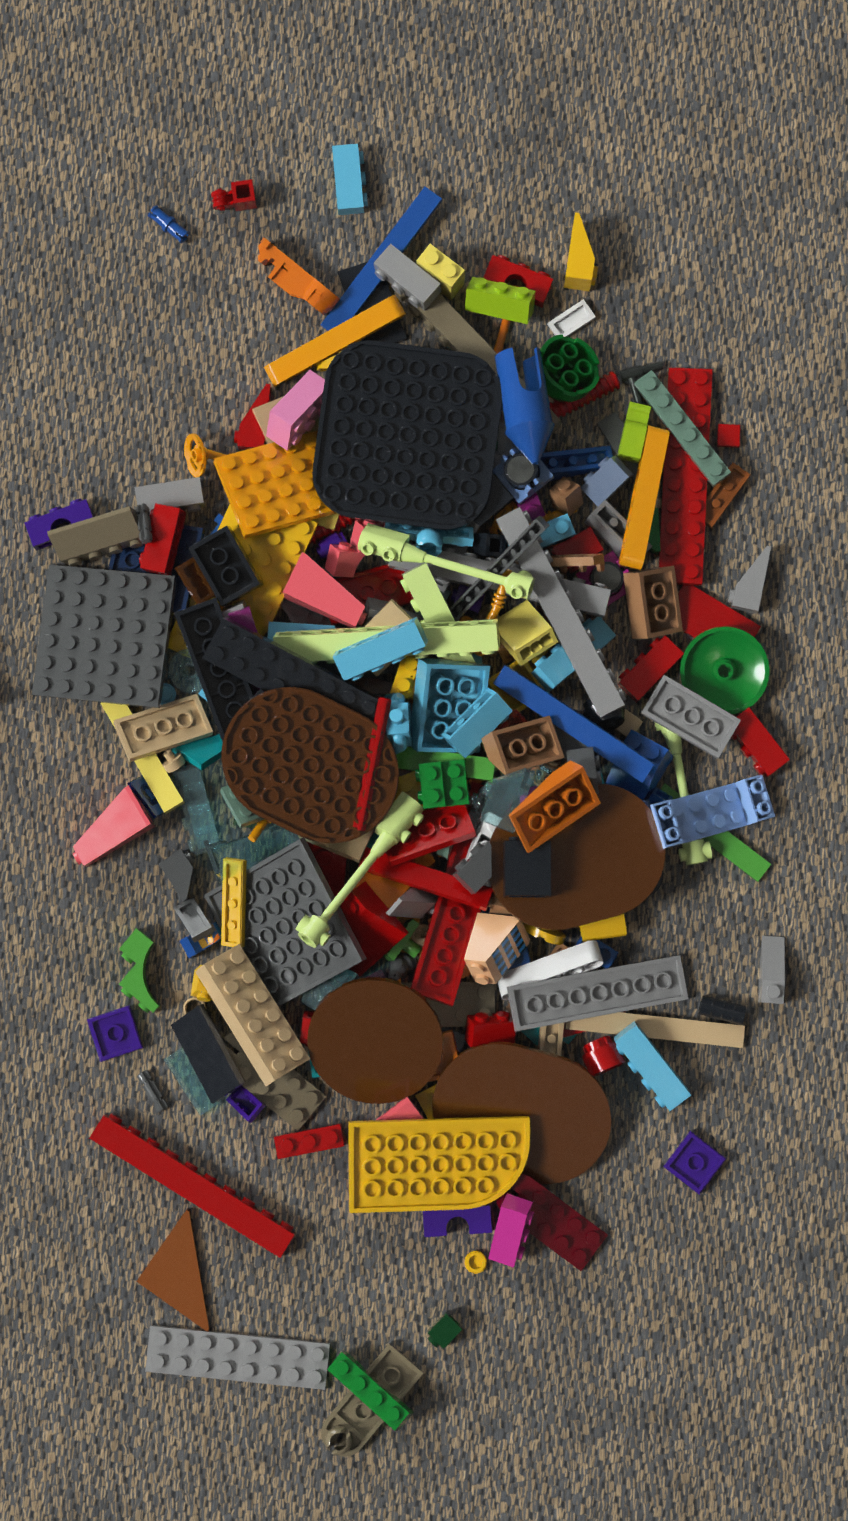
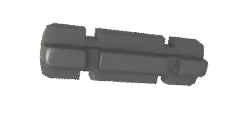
(144, 523)
(152, 1091)

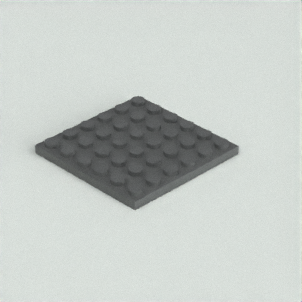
(104, 636)
(277, 899)

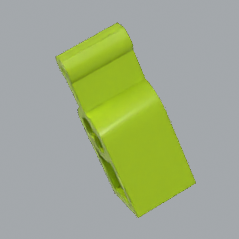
(634, 432)

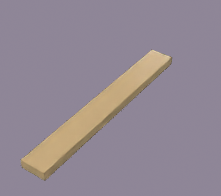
(665, 1028)

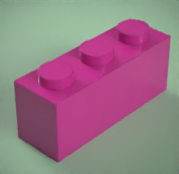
(511, 1230)

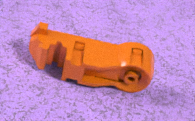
(295, 279)

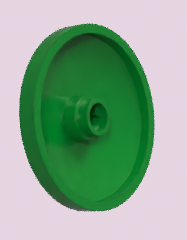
(726, 668)

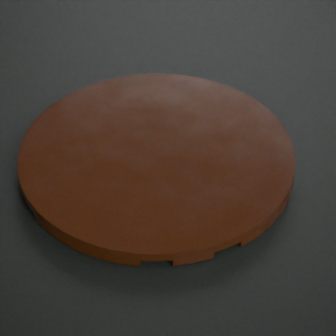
(375, 1040)

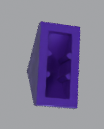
(246, 1103)

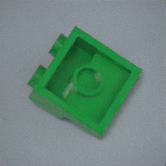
(443, 784)

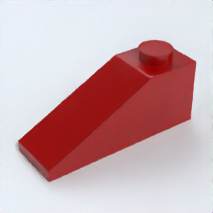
(249, 431)

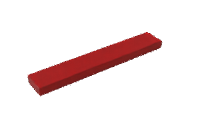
(429, 881)

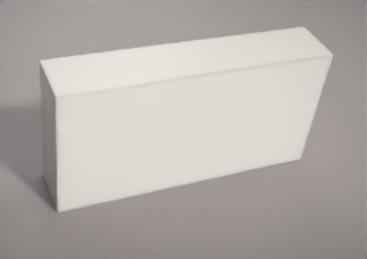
(572, 319)

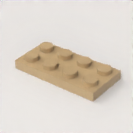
(163, 727)

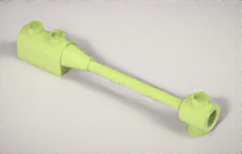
(395, 546)
(391, 830)
(698, 850)

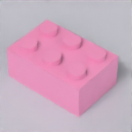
(296, 411)

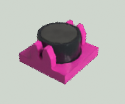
(611, 576)

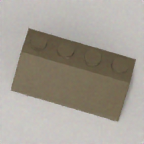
(96, 536)

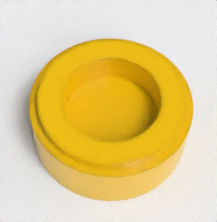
(475, 1261)

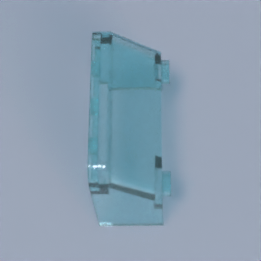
(500, 798)
(268, 843)

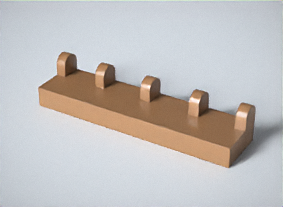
(580, 560)

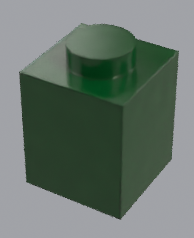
(444, 1330)

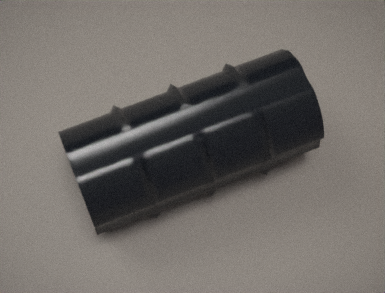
(722, 1010)

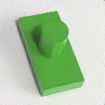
(406, 943)

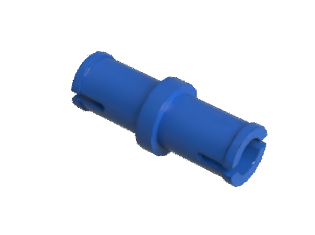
(168, 224)

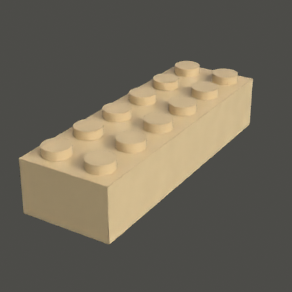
(252, 1014)

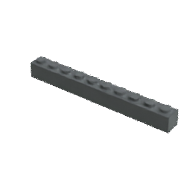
(499, 567)

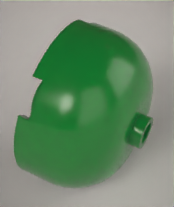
(567, 366)

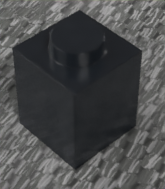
(488, 544)

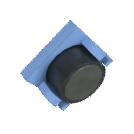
(519, 473)

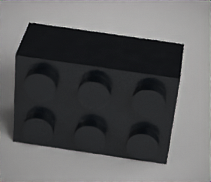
(225, 566)

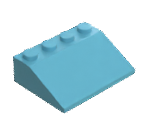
(440, 697)

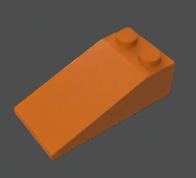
(554, 805)

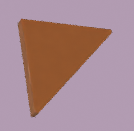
(176, 1273)

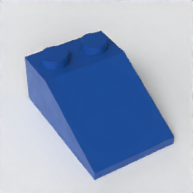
(653, 751)

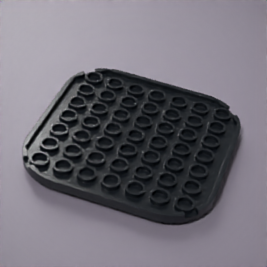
(407, 435)

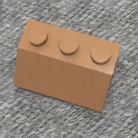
(653, 602)
(523, 745)

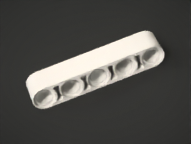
(567, 962)

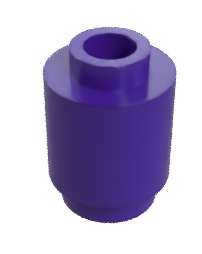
(324, 544)

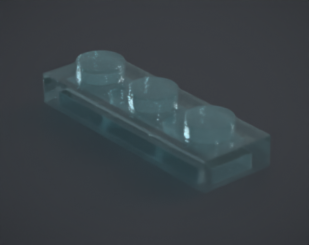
(188, 1080)

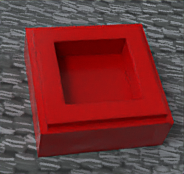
(728, 435)

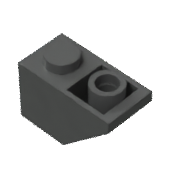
(586, 758)
(476, 869)

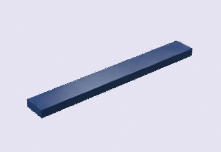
(399, 237)
(574, 723)

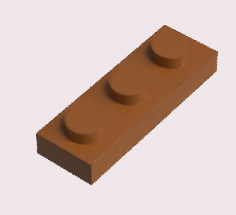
(724, 493)

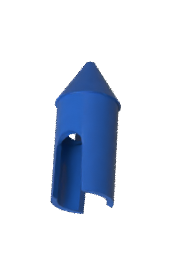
(528, 409)

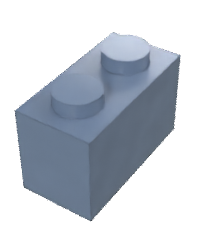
(606, 480)

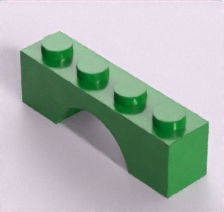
(370, 1392)

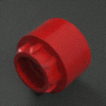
(601, 1056)

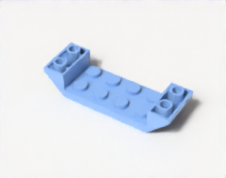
(712, 811)

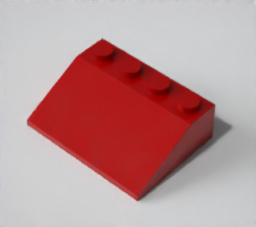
(371, 925)

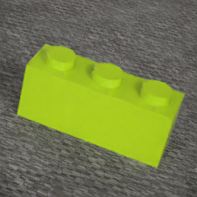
(500, 300)

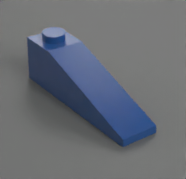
(575, 462)

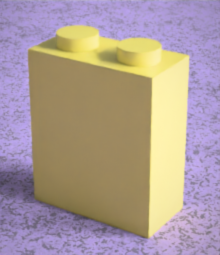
(443, 269)
(525, 632)

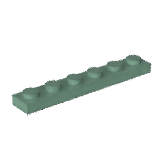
(682, 428)

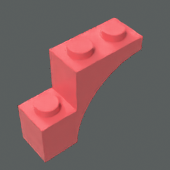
(345, 557)

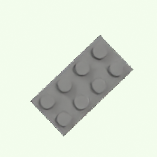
(690, 716)

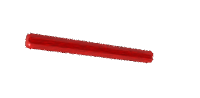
(380, 720)

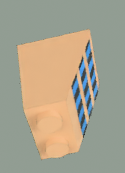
(494, 946)

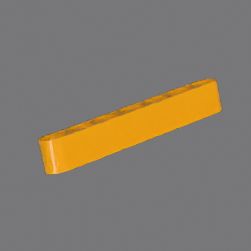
(335, 340)
(644, 498)

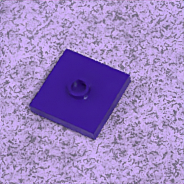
(115, 1033)
(694, 1162)

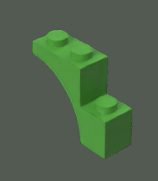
(134, 984)

